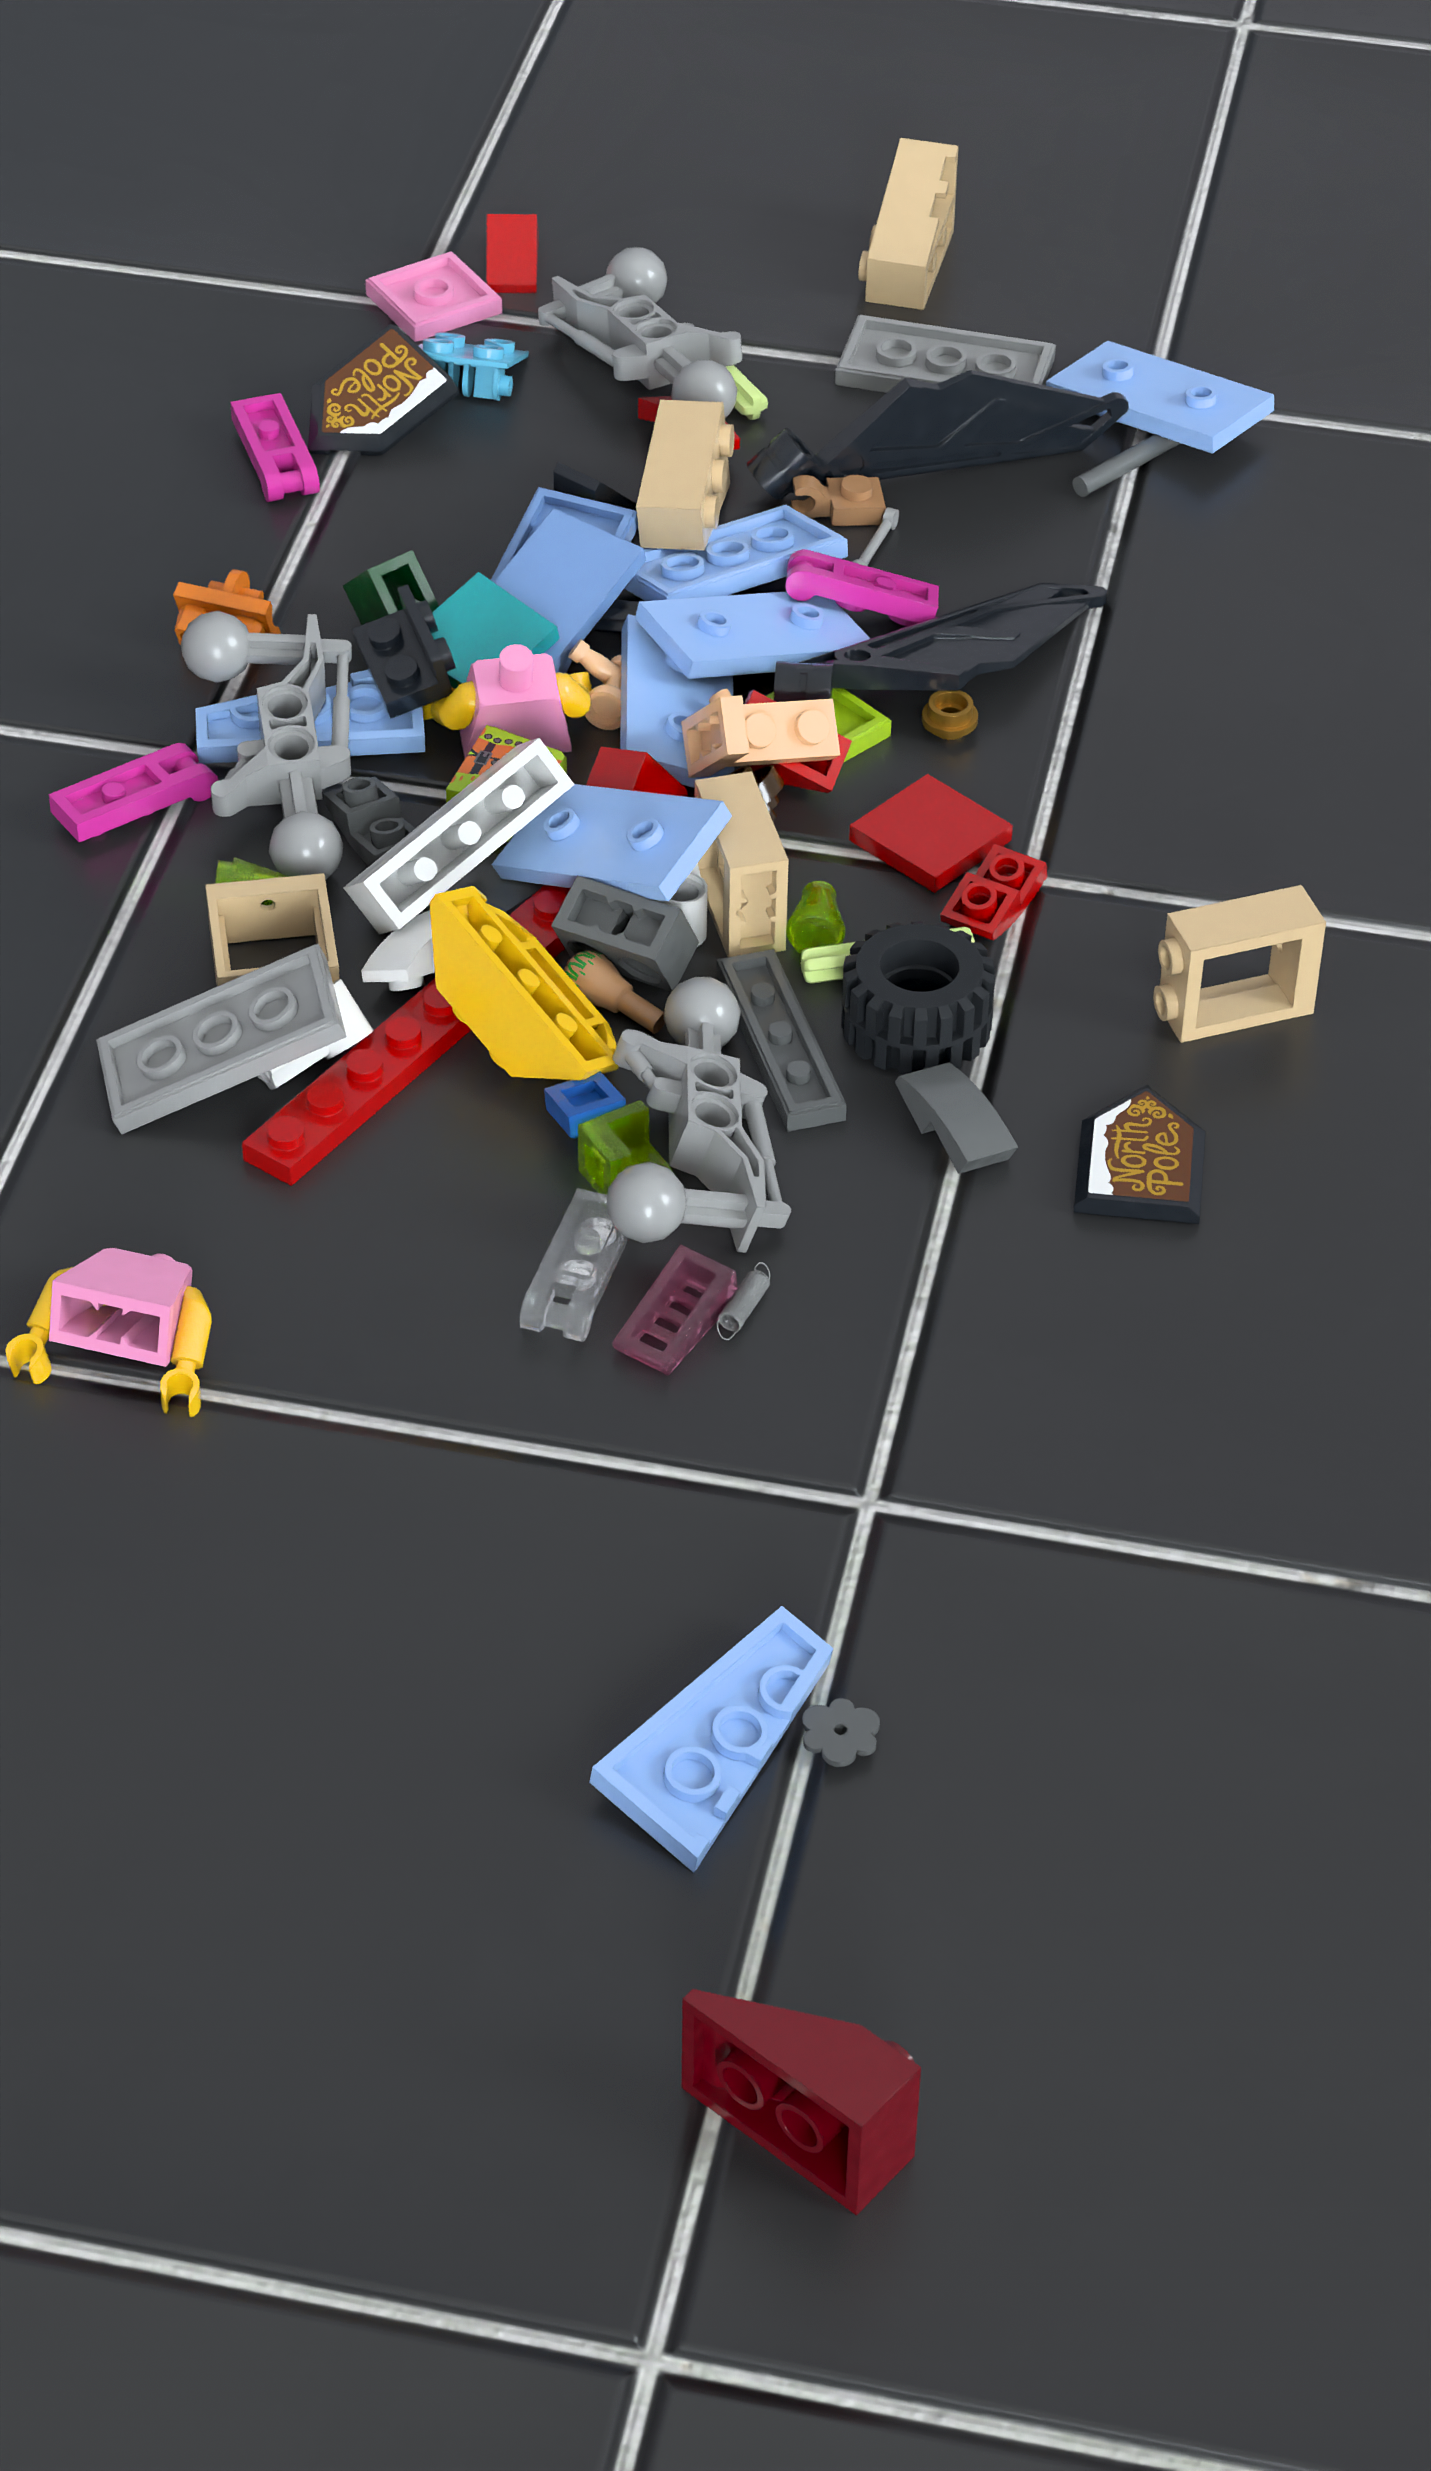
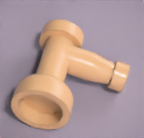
(605, 698)

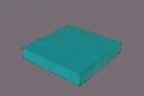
(484, 621)

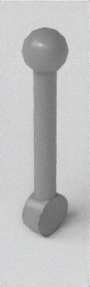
(889, 522)

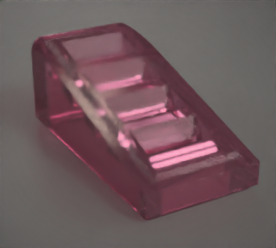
(682, 1270)

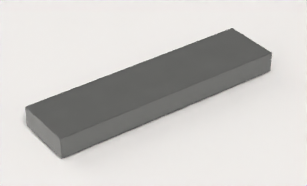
(782, 1041)

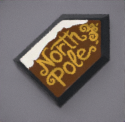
(377, 396)
(1141, 1161)

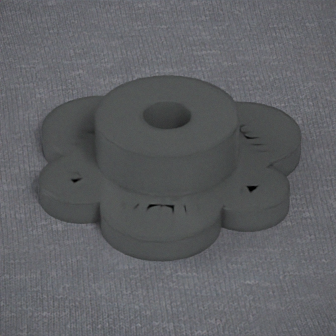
(840, 1731)

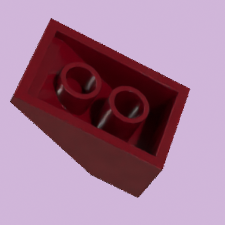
(805, 2090)

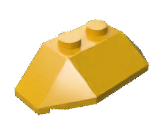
(514, 992)

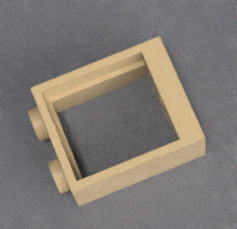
(745, 869)
(297, 911)
(1192, 935)

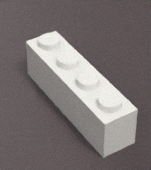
(458, 836)

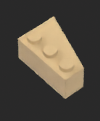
(912, 225)
(684, 475)

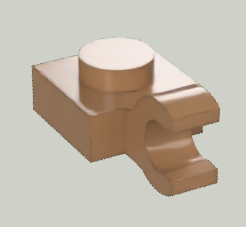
(845, 500)

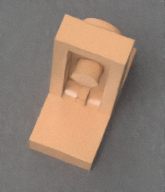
(758, 734)

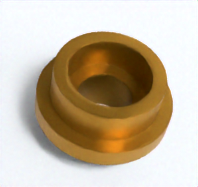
(950, 714)

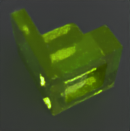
(614, 1143)

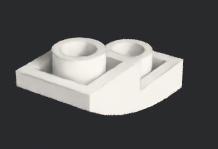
(403, 956)

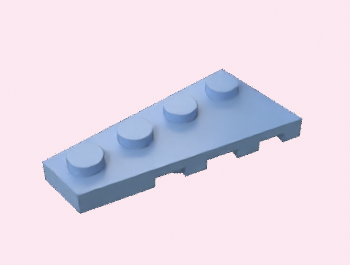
(371, 730)
(708, 1744)

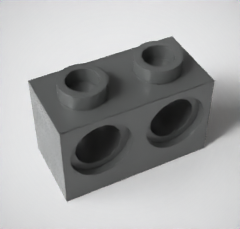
(634, 932)

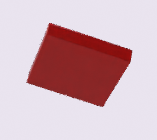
(930, 832)

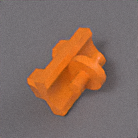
(229, 597)

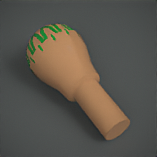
(609, 990)

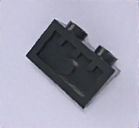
(404, 657)

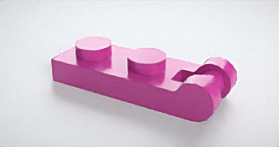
(275, 446)
(860, 587)
(132, 791)

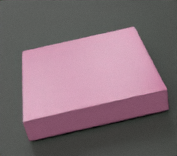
(433, 296)

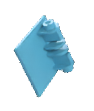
(488, 359)

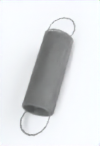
(744, 1301)

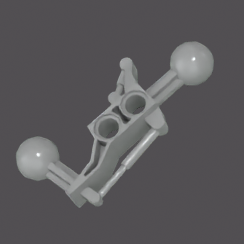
(630, 332)
(286, 762)
(706, 1134)

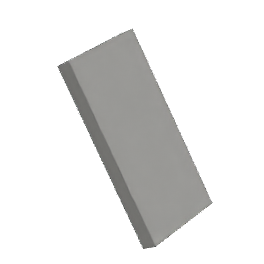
(888, 350)
(220, 1038)

